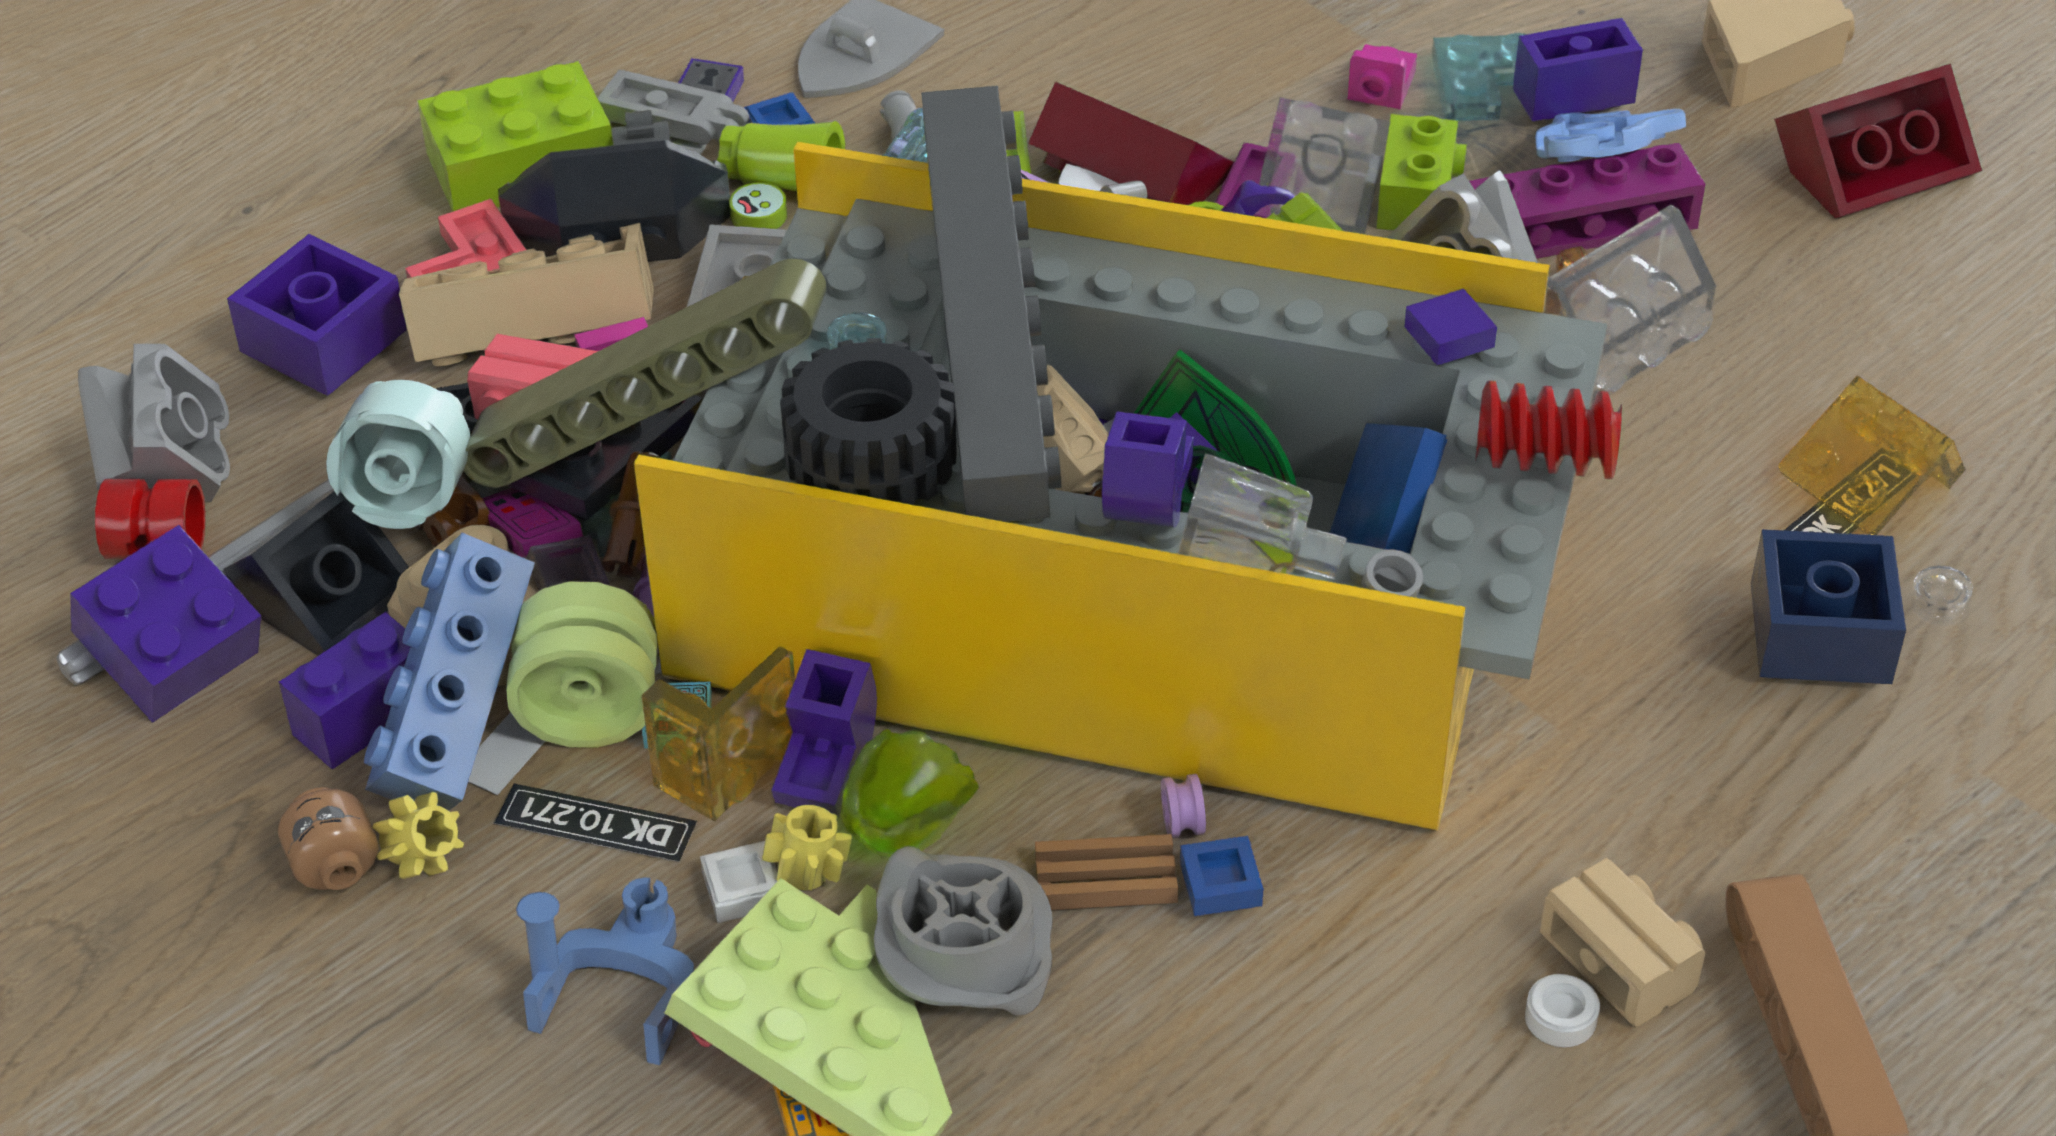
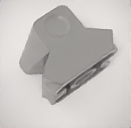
(1470, 220)
(155, 420)

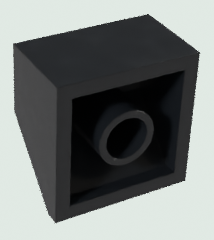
(320, 573)

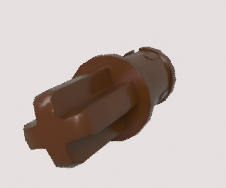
(626, 536)

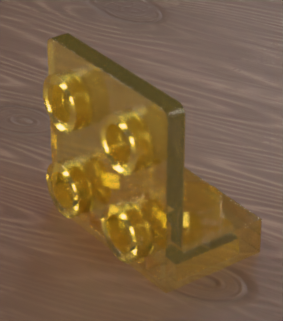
(1869, 457)
(719, 752)

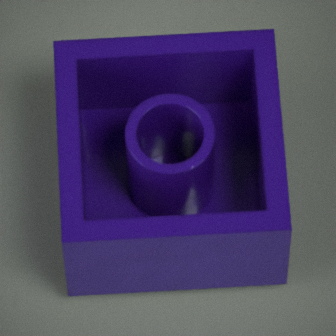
(317, 314)
(165, 623)

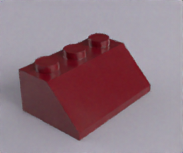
(1881, 142)
(1126, 148)

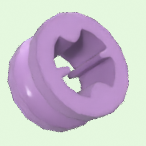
(1183, 806)

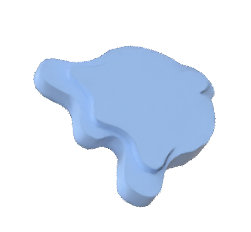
(1604, 134)

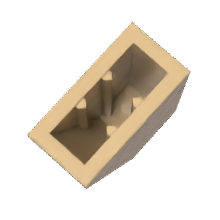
(1773, 43)

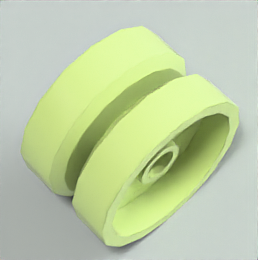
(581, 664)

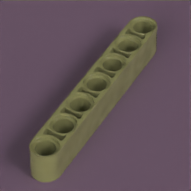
(646, 372)

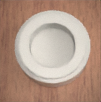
(1562, 1010)

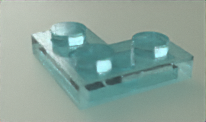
(1470, 73)

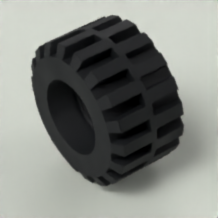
(870, 421)

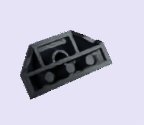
(610, 187)

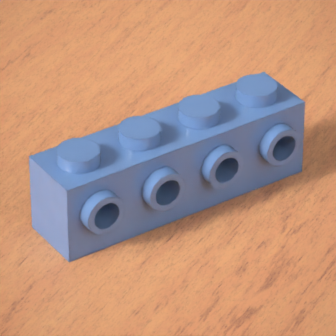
(449, 673)

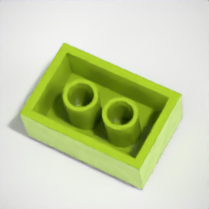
(503, 127)

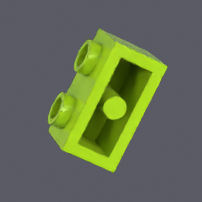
(1417, 160)

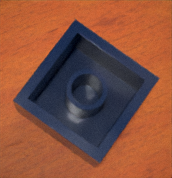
(1827, 607)

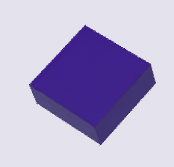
(1450, 326)

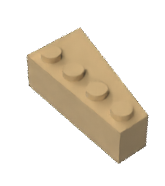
(528, 297)

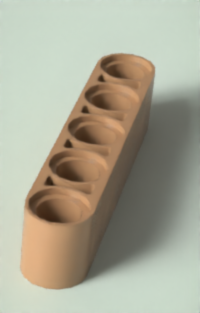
(1811, 1010)

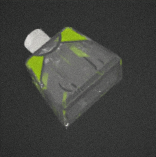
(1256, 523)

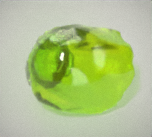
(904, 792)

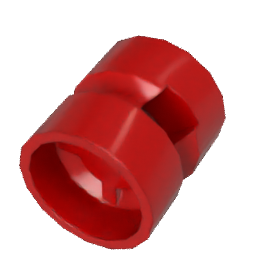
(135, 515)

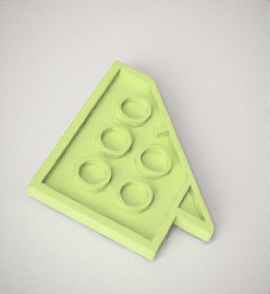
(816, 1016)

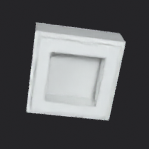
(737, 879)

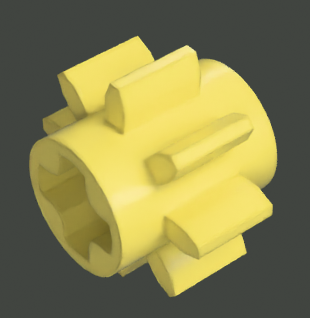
(418, 835)
(807, 847)

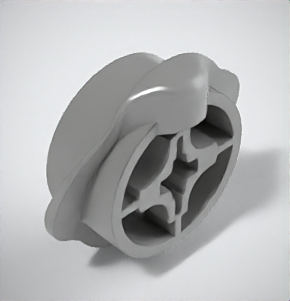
(947, 935)

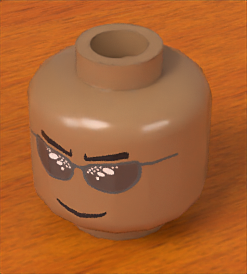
(327, 839)

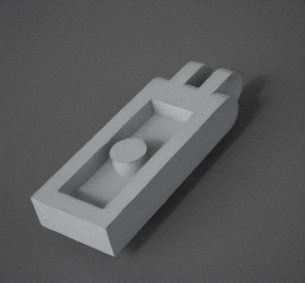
(690, 111)

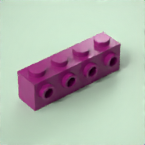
(1603, 196)

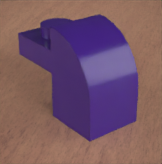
(1145, 469)
(831, 722)

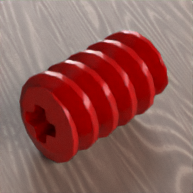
(1549, 429)

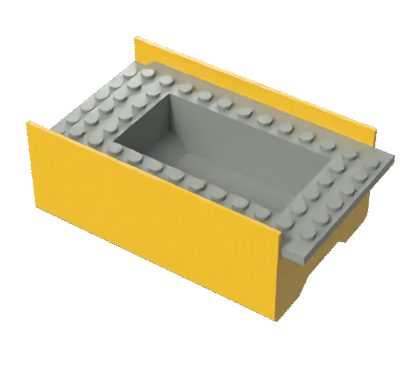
(1093, 627)

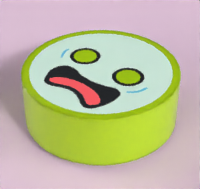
(758, 206)

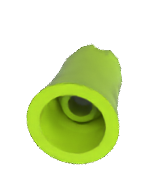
(767, 152)

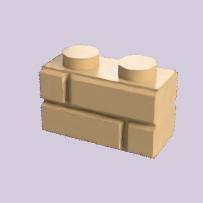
(1623, 941)

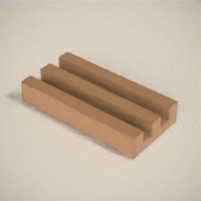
(1105, 863)

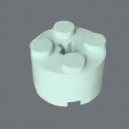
(399, 453)

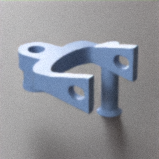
(636, 944)

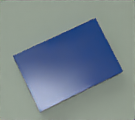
(1388, 486)

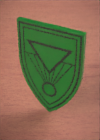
(1218, 416)

